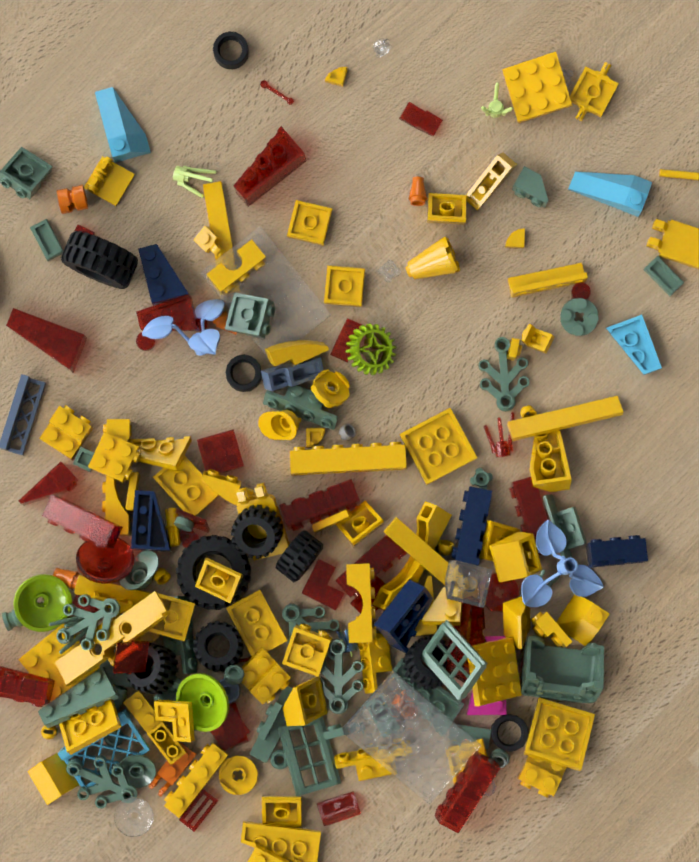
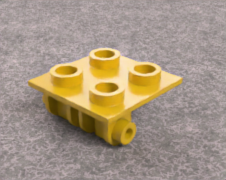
(109, 181)

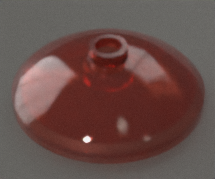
(105, 565)

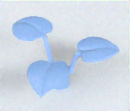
(201, 343)
(583, 582)

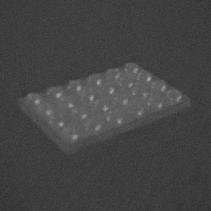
(296, 305)
(411, 737)

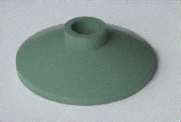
(138, 776)

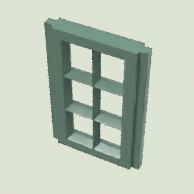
(469, 653)
(292, 761)

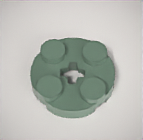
(576, 327)

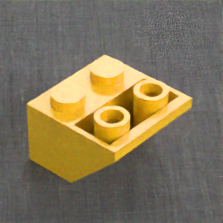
(515, 557)

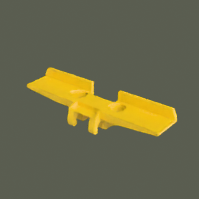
(141, 617)

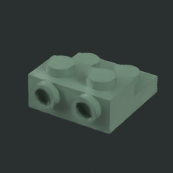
(24, 173)
(250, 315)

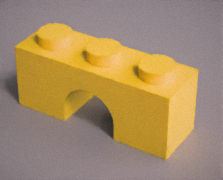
(225, 279)

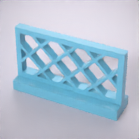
(124, 719)

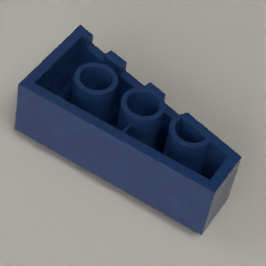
(472, 525)

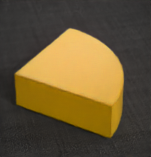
(337, 76)
(516, 239)
(314, 436)

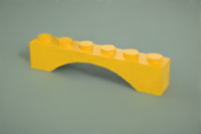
(112, 506)
(430, 526)

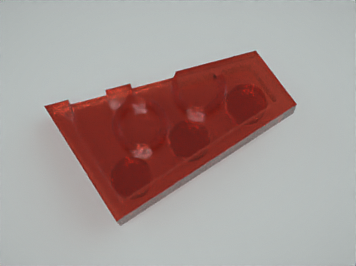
(179, 309)

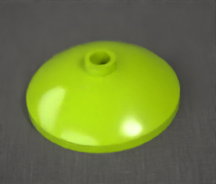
(38, 615)
(206, 714)

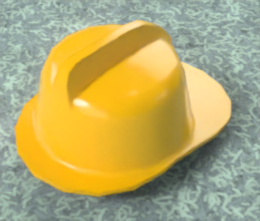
(279, 424)

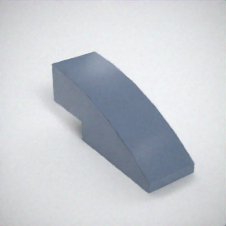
(291, 374)

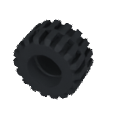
(250, 544)
(299, 556)
(218, 629)
(416, 670)
(163, 673)

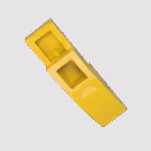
(226, 486)
(156, 730)

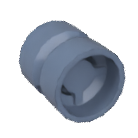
(232, 691)

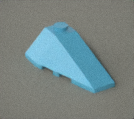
(122, 130)
(616, 190)

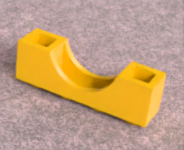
(359, 578)

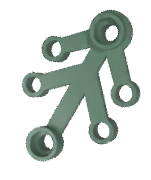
(504, 377)
(304, 613)
(90, 621)
(338, 680)
(103, 782)

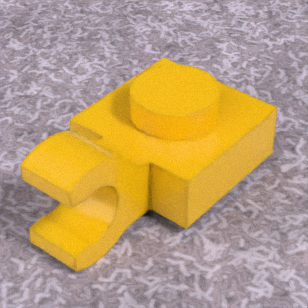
(208, 241)

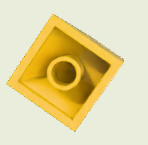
(582, 619)
(305, 703)

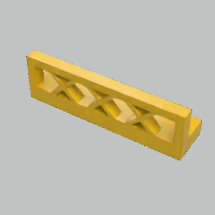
(546, 280)

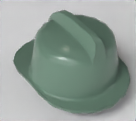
(143, 570)

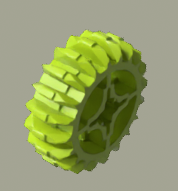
(371, 357)

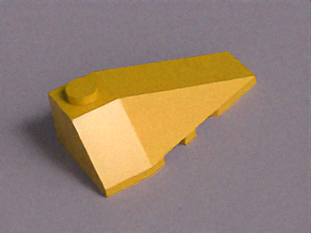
(549, 463)

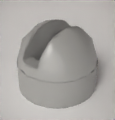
(347, 428)

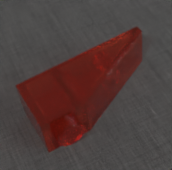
(56, 482)

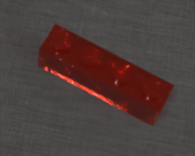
(528, 506)
(81, 521)
(380, 559)
(466, 791)

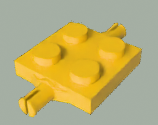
(593, 91)

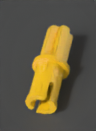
(173, 531)

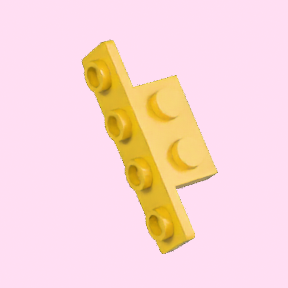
(99, 591)
(376, 659)
(365, 765)

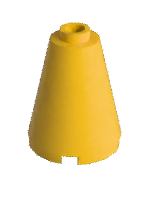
(434, 261)

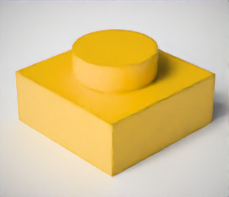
(514, 349)

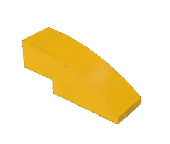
(294, 351)

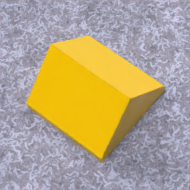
(446, 209)
(361, 525)
(218, 580)
(516, 621)
(52, 778)
(282, 810)

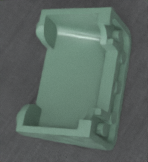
(562, 672)

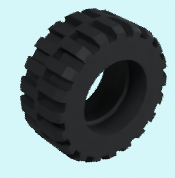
(99, 259)
(192, 556)

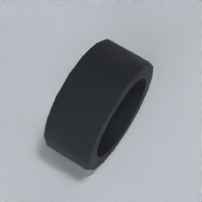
(226, 37)
(229, 373)
(524, 732)

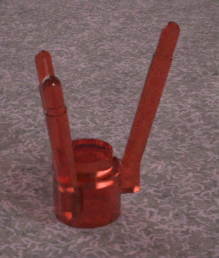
(501, 449)

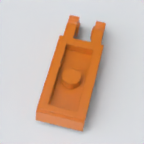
(172, 772)

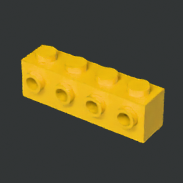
(199, 776)

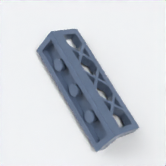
(15, 411)

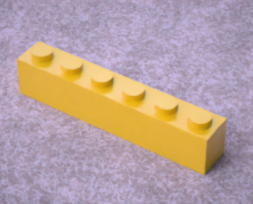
(348, 459)

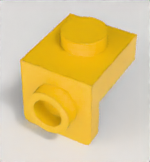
(537, 339)

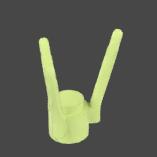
(496, 107)
(184, 173)

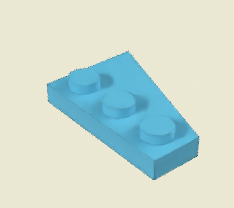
(637, 343)

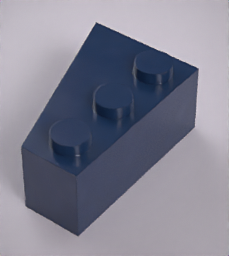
(160, 276)
(616, 551)

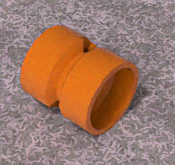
(72, 199)

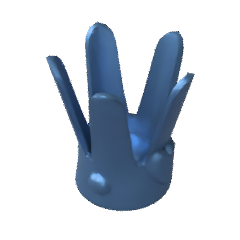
(350, 646)

